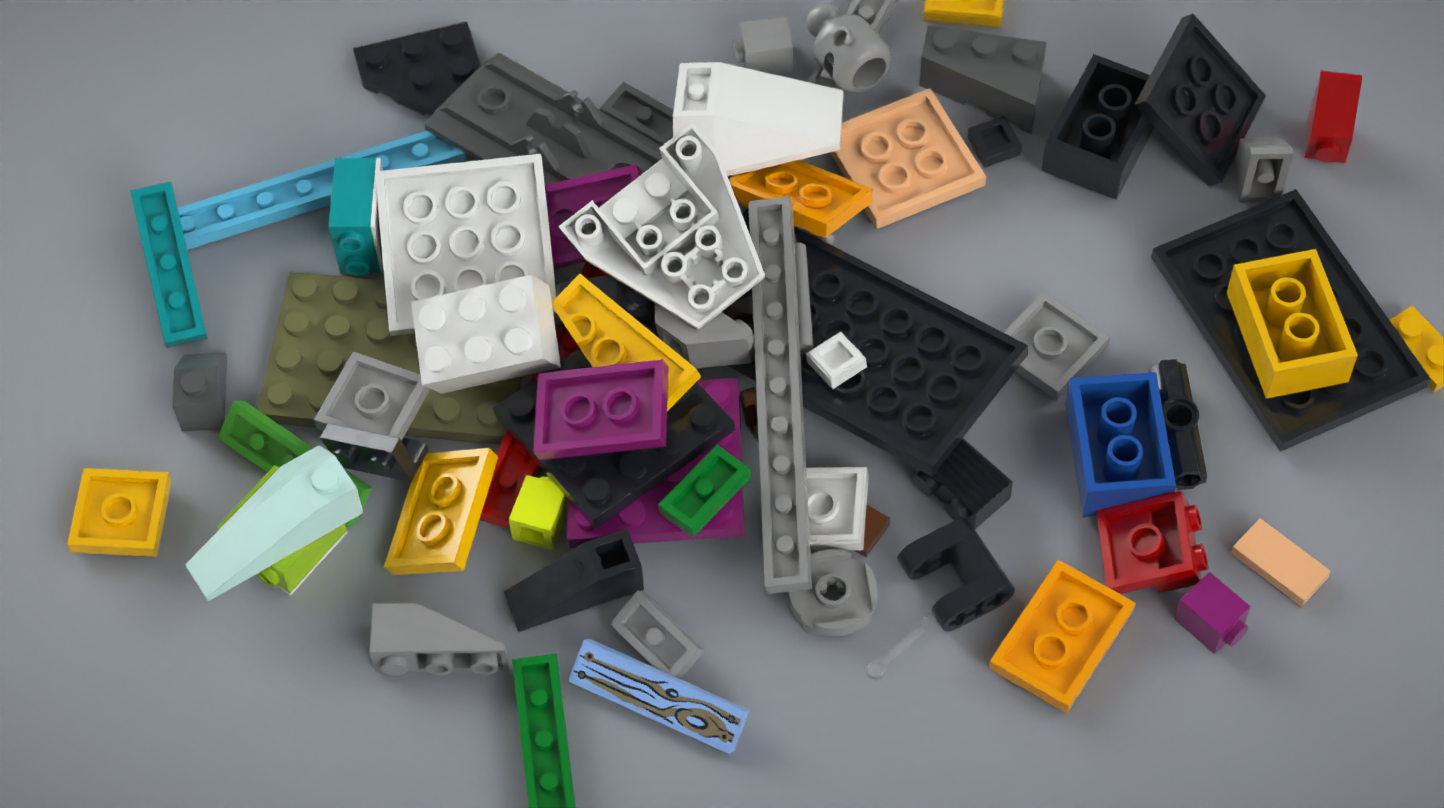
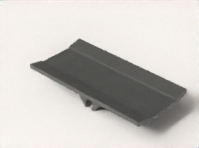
(518, 113)

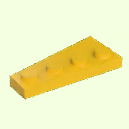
(615, 337)

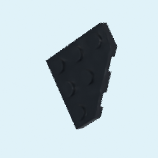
(419, 67)

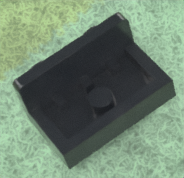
(375, 452)

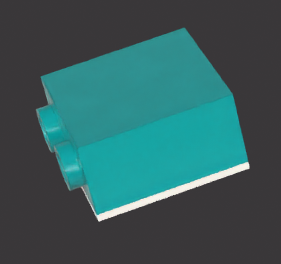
(355, 216)

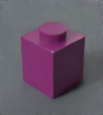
(1213, 613)

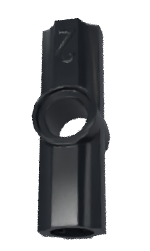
(1179, 407)

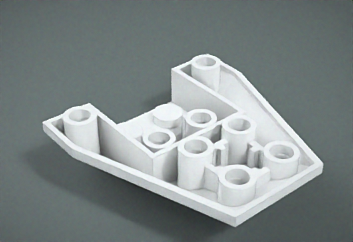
(757, 115)
(674, 233)

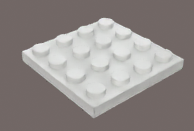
(461, 229)

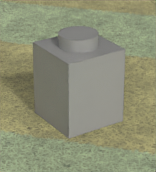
(765, 45)

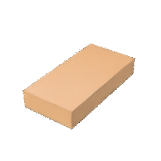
(1280, 562)

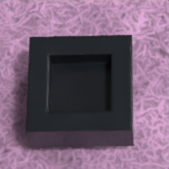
(994, 141)

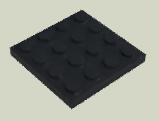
(614, 480)

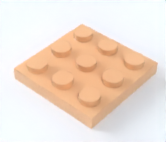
(907, 158)

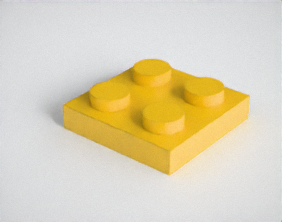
(119, 512)

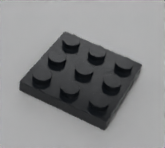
(1200, 99)

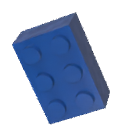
(1118, 440)

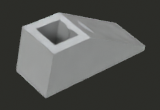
(420, 639)

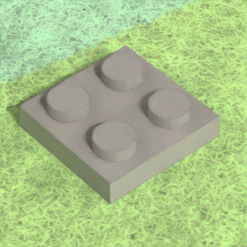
(1058, 344)
(373, 398)

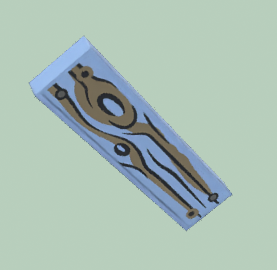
(659, 696)

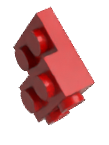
(1151, 544)

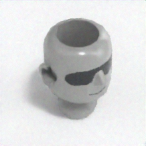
(847, 48)

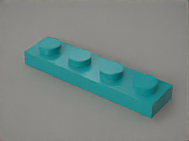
(168, 264)

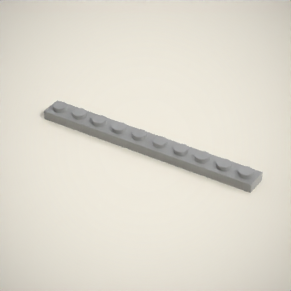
(780, 400)

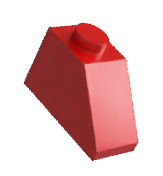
(1332, 116)

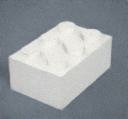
(485, 334)

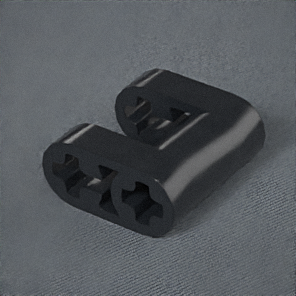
(983, 579)

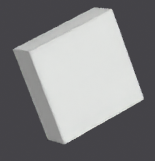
(836, 360)

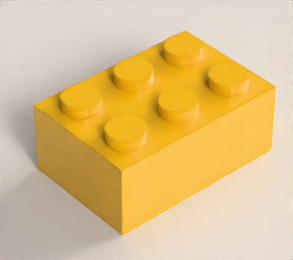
(1291, 323)

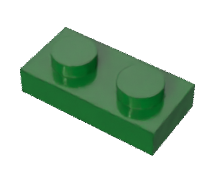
(704, 491)

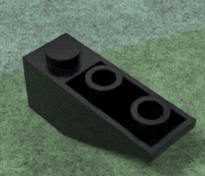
(577, 581)

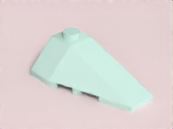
(281, 517)

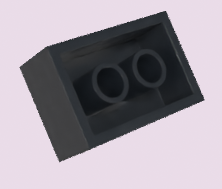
(1100, 129)

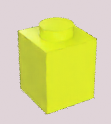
(538, 513)

